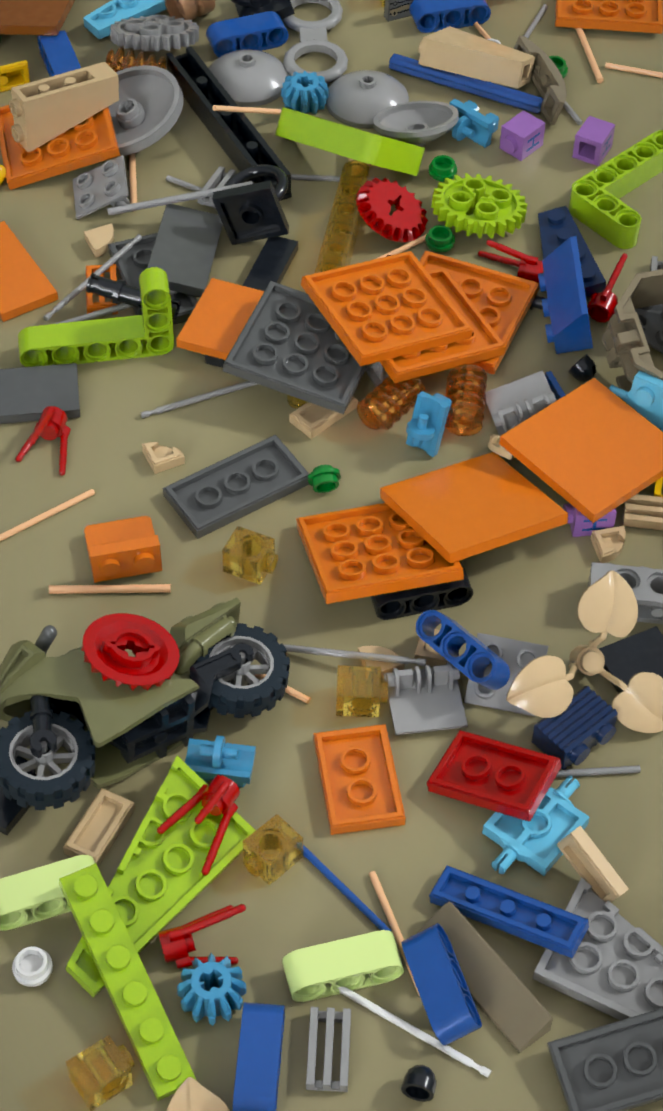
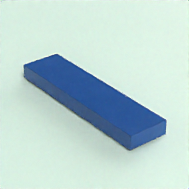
(510, 911)

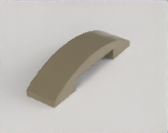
(546, 79)

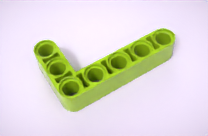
(350, 142)
(597, 194)
(109, 337)

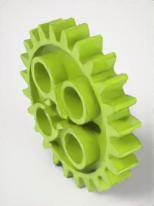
(479, 205)

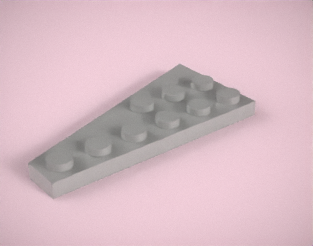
(614, 966)

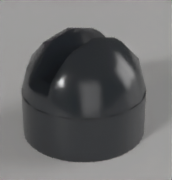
(583, 369)
(419, 1083)

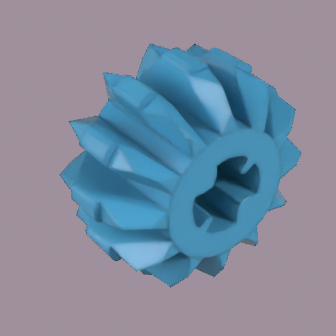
(305, 92)
(211, 989)

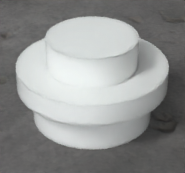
(32, 966)

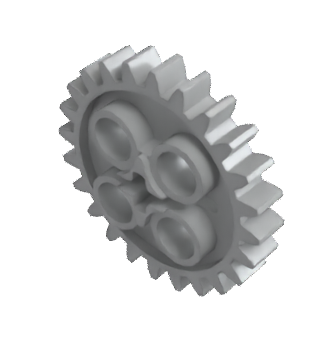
(154, 33)

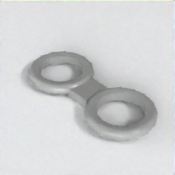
(314, 39)

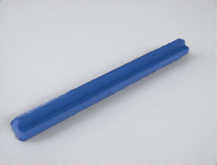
(467, 84)

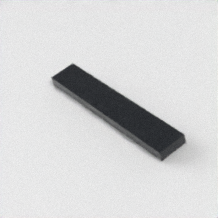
(268, 267)

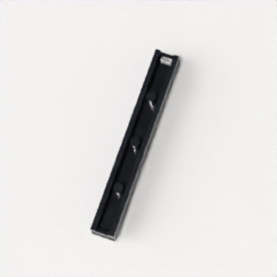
(230, 129)

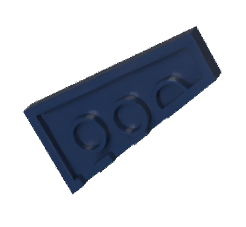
(555, 229)

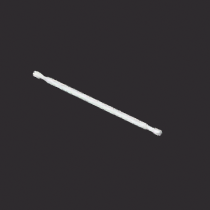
(414, 1031)

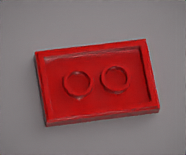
(494, 775)

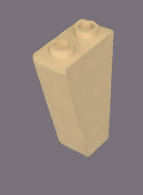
(475, 57)
(60, 102)

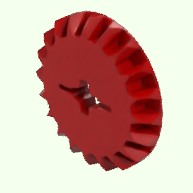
(374, 206)
(151, 644)

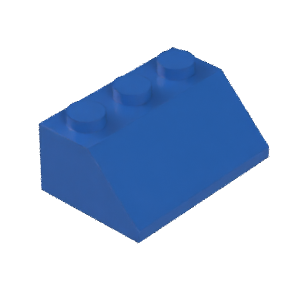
(565, 299)

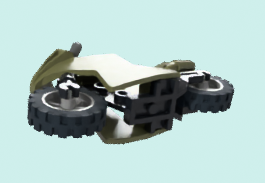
(119, 729)

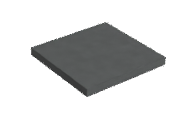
(295, 351)

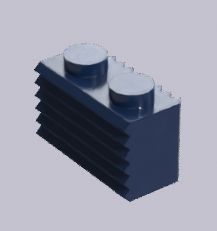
(576, 729)

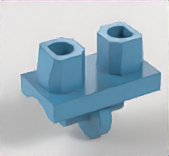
(474, 124)
(428, 422)
(221, 758)

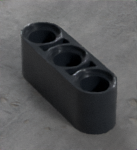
(421, 599)

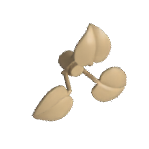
(544, 685)

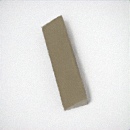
(492, 982)

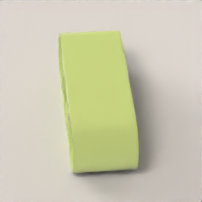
(37, 893)
(347, 963)

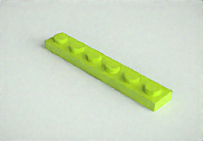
(126, 981)

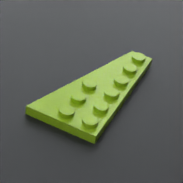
(163, 870)

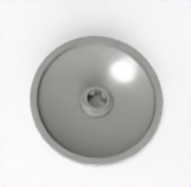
(146, 107)

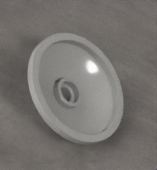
(250, 76)
(361, 95)
(416, 121)

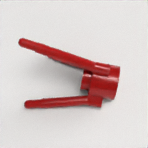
(528, 265)
(603, 304)
(49, 427)
(216, 799)
(179, 941)

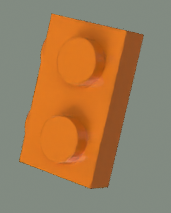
(123, 548)

